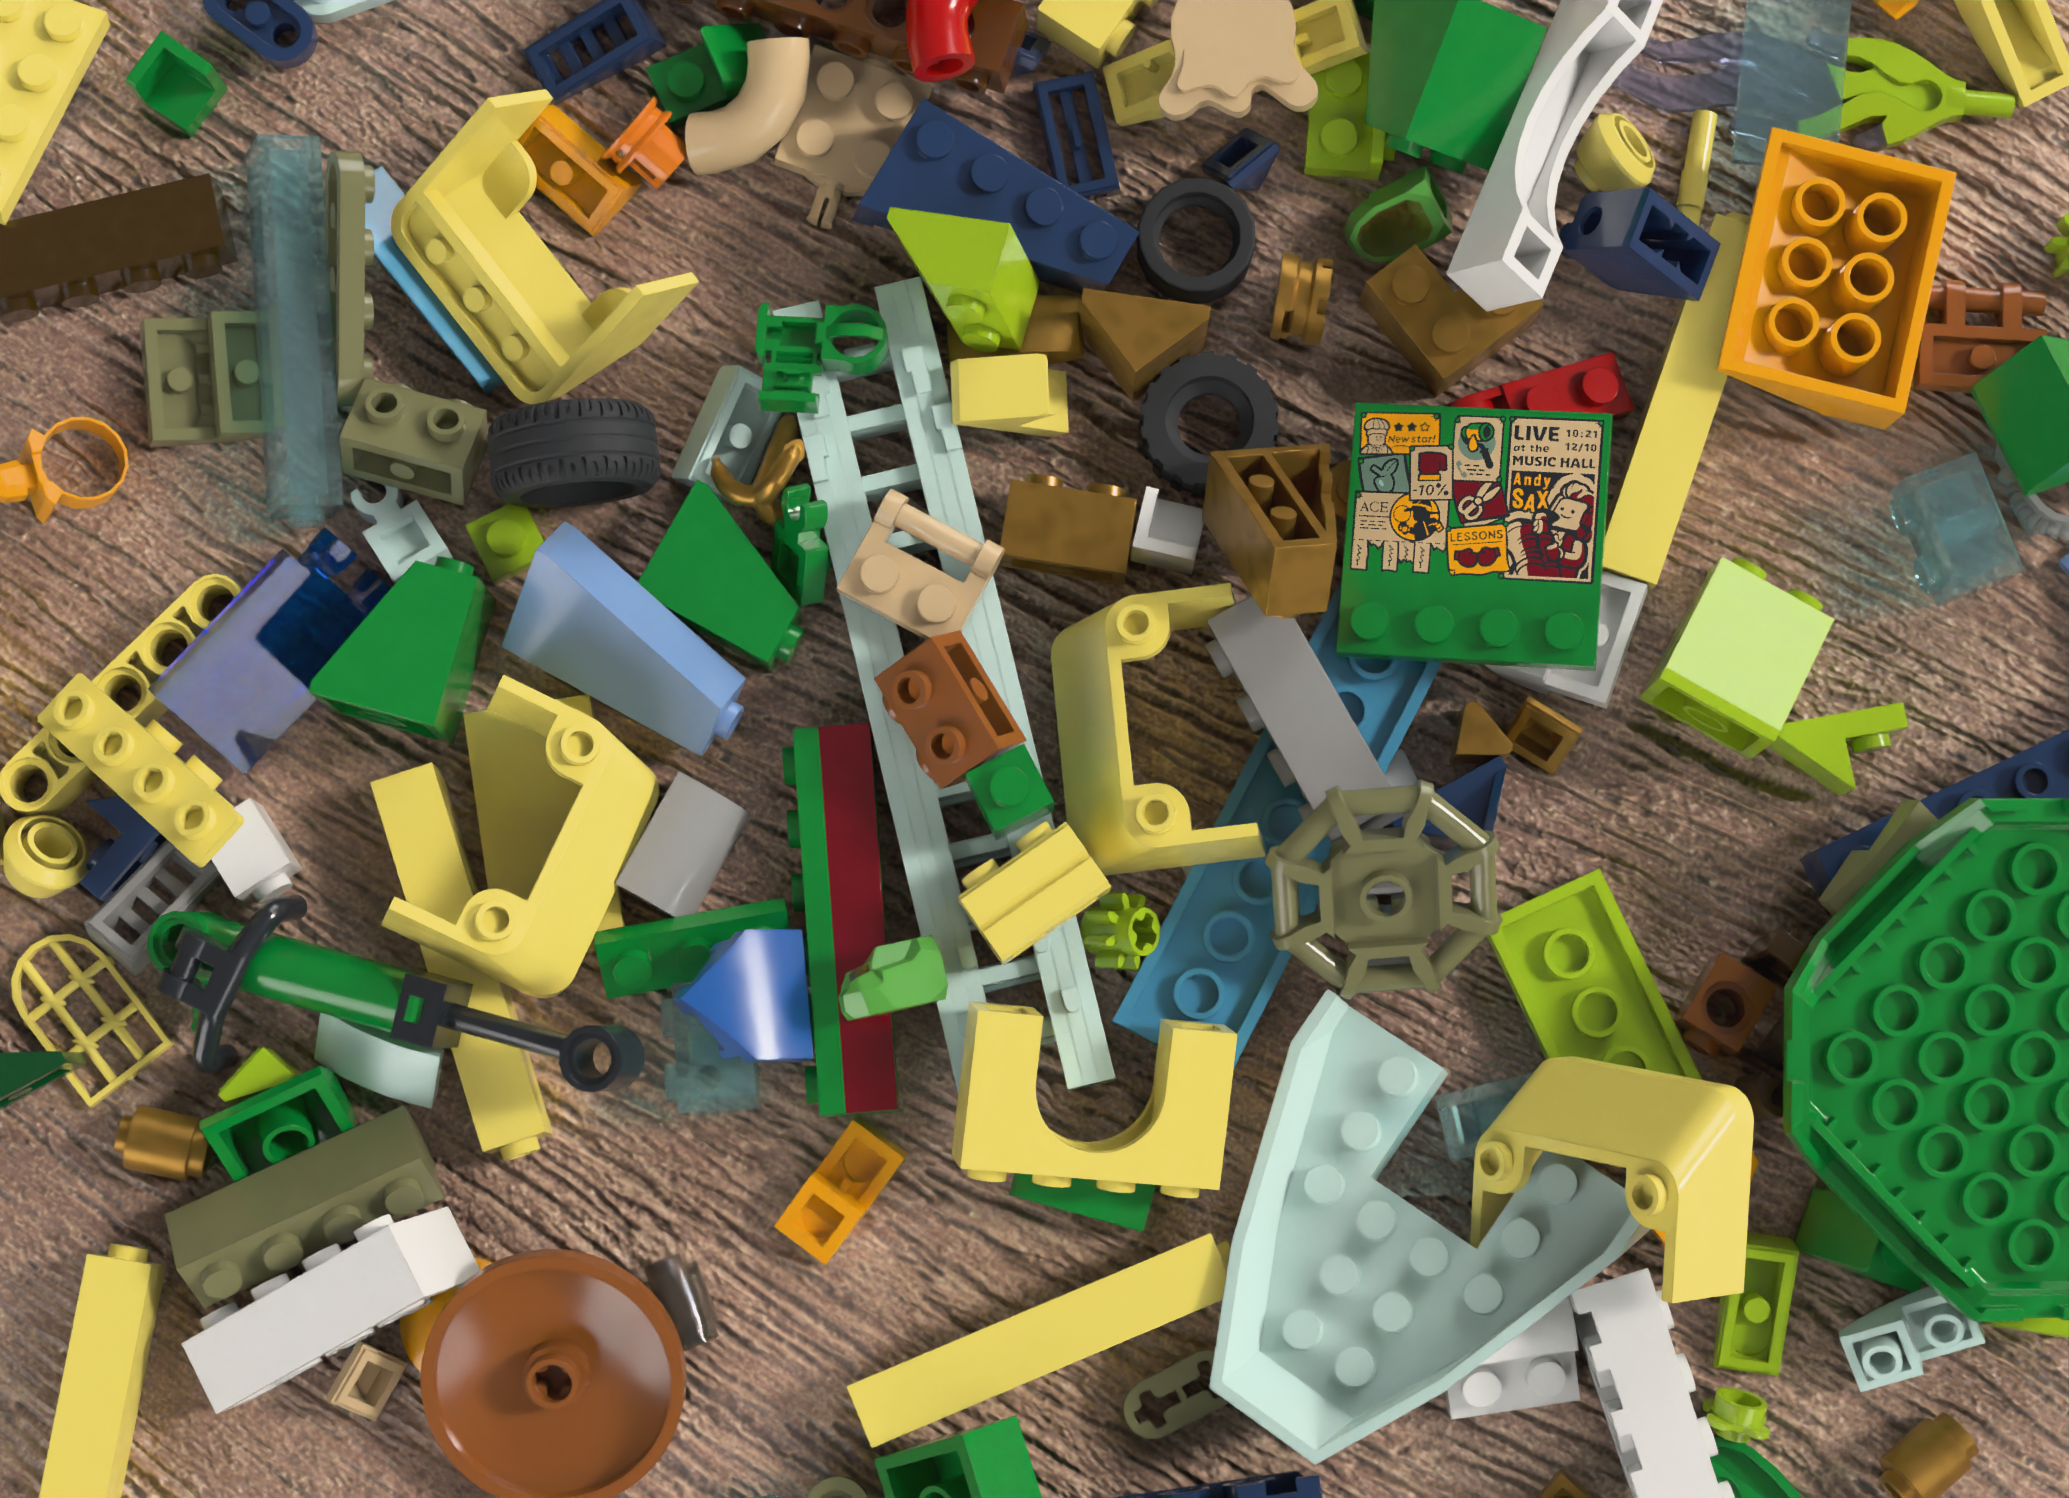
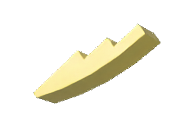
(1325, 36)

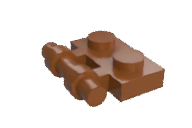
(1960, 355)

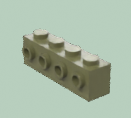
(302, 1206)

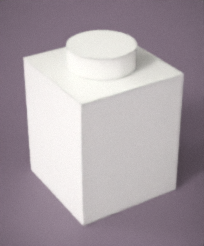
(256, 857)

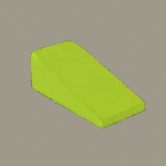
(1755, 1322)

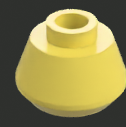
(1613, 155)
(43, 856)

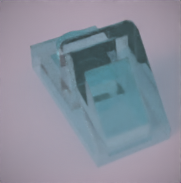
(1471, 1110)

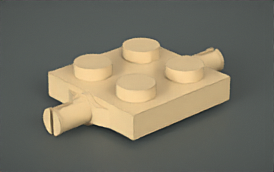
(847, 125)

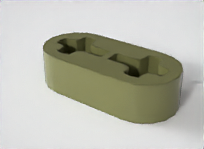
(1165, 1382)

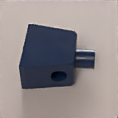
(1640, 244)

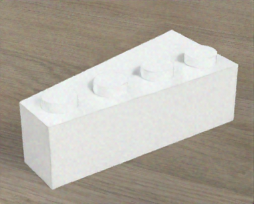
(328, 1306)
(1646, 1389)

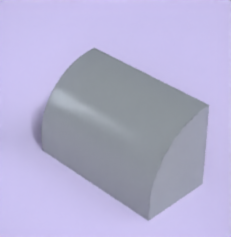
(683, 847)

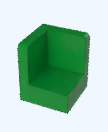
(176, 84)

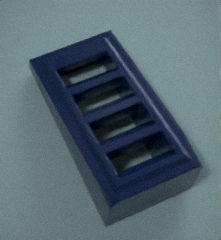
(605, 64)

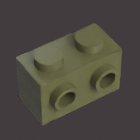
(414, 441)

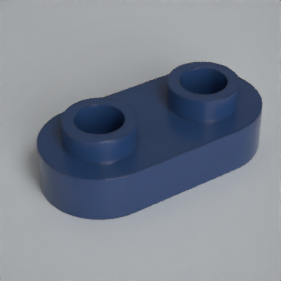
(261, 25)

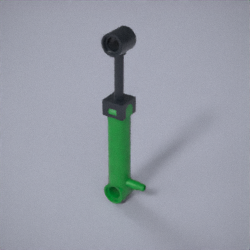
(406, 1003)

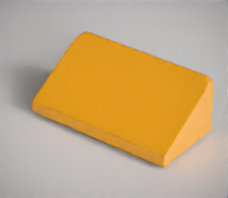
(574, 173)

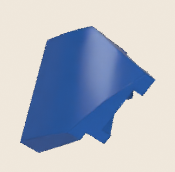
(754, 996)

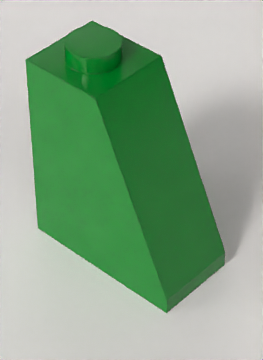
(722, 584)

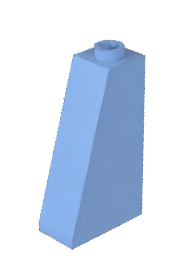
(620, 644)

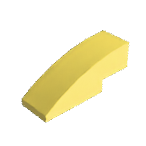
(2019, 45)

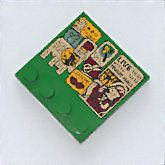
(1475, 536)

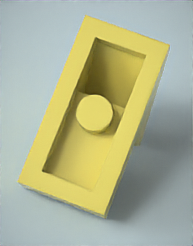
(1010, 394)

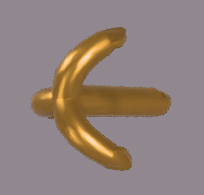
(773, 474)

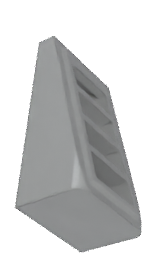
(118, 906)

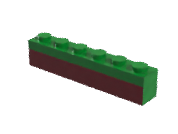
(843, 913)

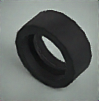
(1193, 193)

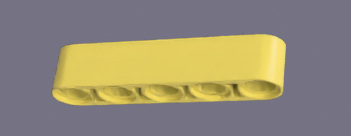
(136, 663)

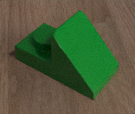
(706, 74)
(1840, 1238)

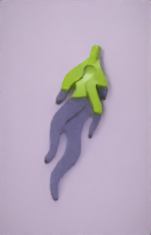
(1896, 89)

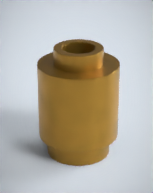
(163, 1144)
(1928, 1459)

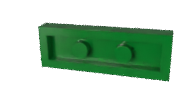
(675, 948)

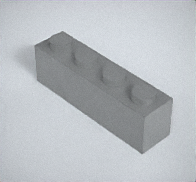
(1297, 707)

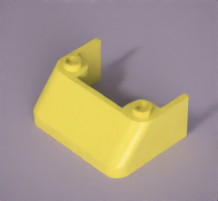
(499, 276)
(1116, 821)
(543, 939)
(1674, 1134)

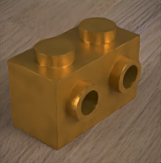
(1068, 529)

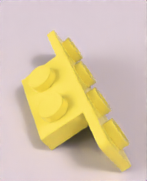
(144, 769)

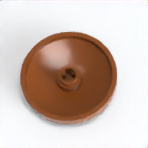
(553, 1377)

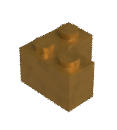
(1435, 328)

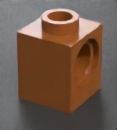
(1746, 990)

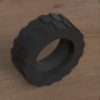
(1190, 379)

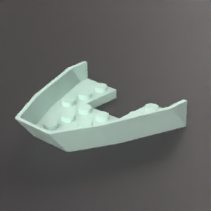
(1350, 1296)

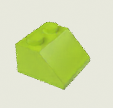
(972, 273)

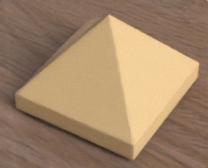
(366, 1380)

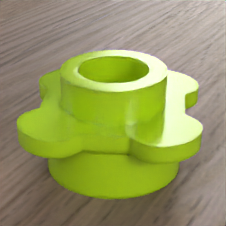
(1737, 1415)

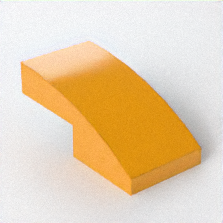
(841, 1190)

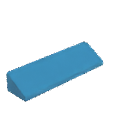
(403, 273)

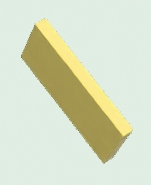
(521, 802)

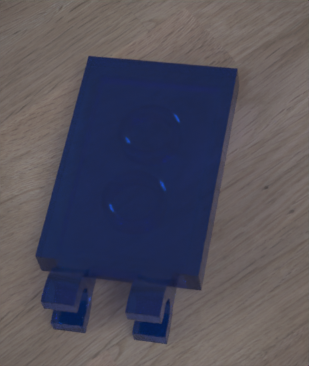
(257, 658)

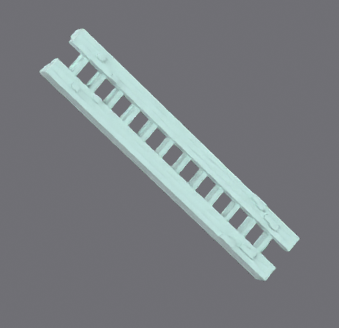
(876, 645)

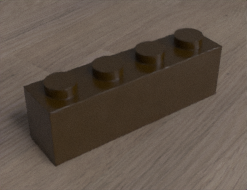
(113, 246)

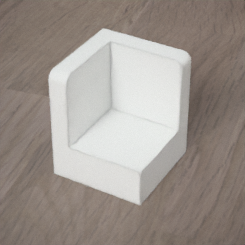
(1167, 533)

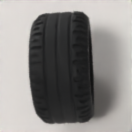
(573, 453)

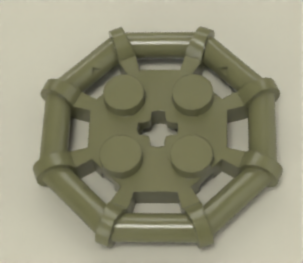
(1378, 856)

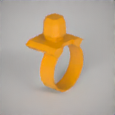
(28, 477)

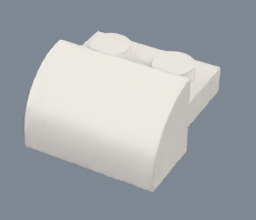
(1619, 613)
(1525, 1373)

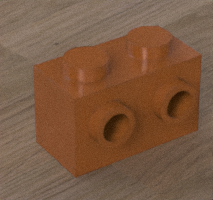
(948, 708)

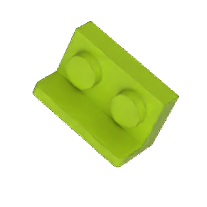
(1336, 127)

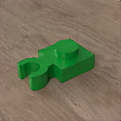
(798, 552)

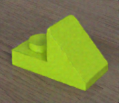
(1821, 743)

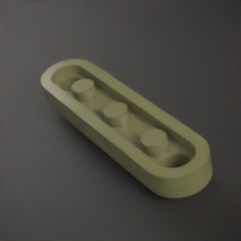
(349, 251)

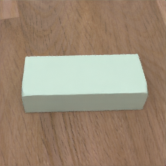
(729, 428)

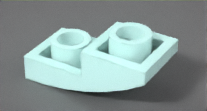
(379, 1061)
(1902, 1334)

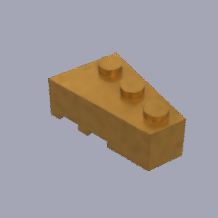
(1275, 523)

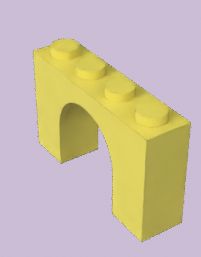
(1170, 1144)

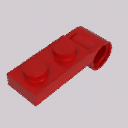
(1579, 387)

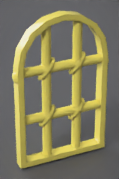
(109, 1019)

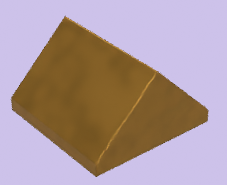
(1141, 334)

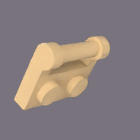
(908, 588)

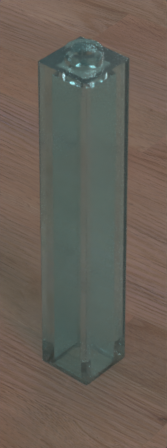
(294, 330)

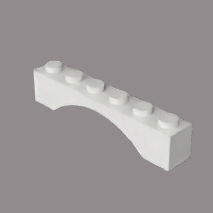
(1512, 228)

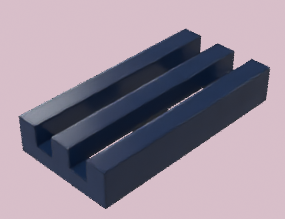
(1064, 86)

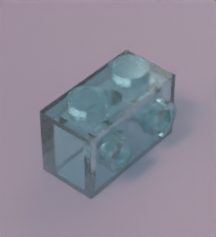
(1954, 530)
(701, 1077)

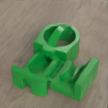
(800, 342)

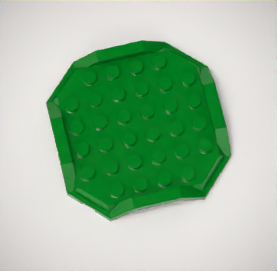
(1940, 1057)

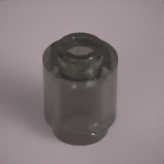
(684, 1297)

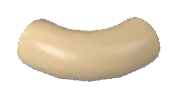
(760, 112)

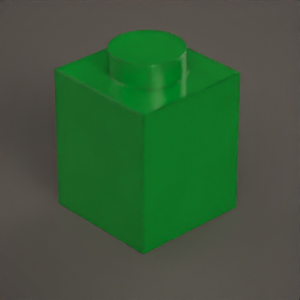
(1010, 792)

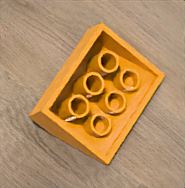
(1836, 277)

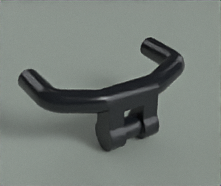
(230, 967)

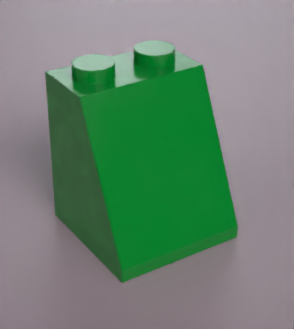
(1447, 77)
(413, 653)

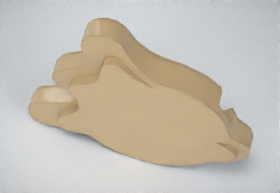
(1230, 53)

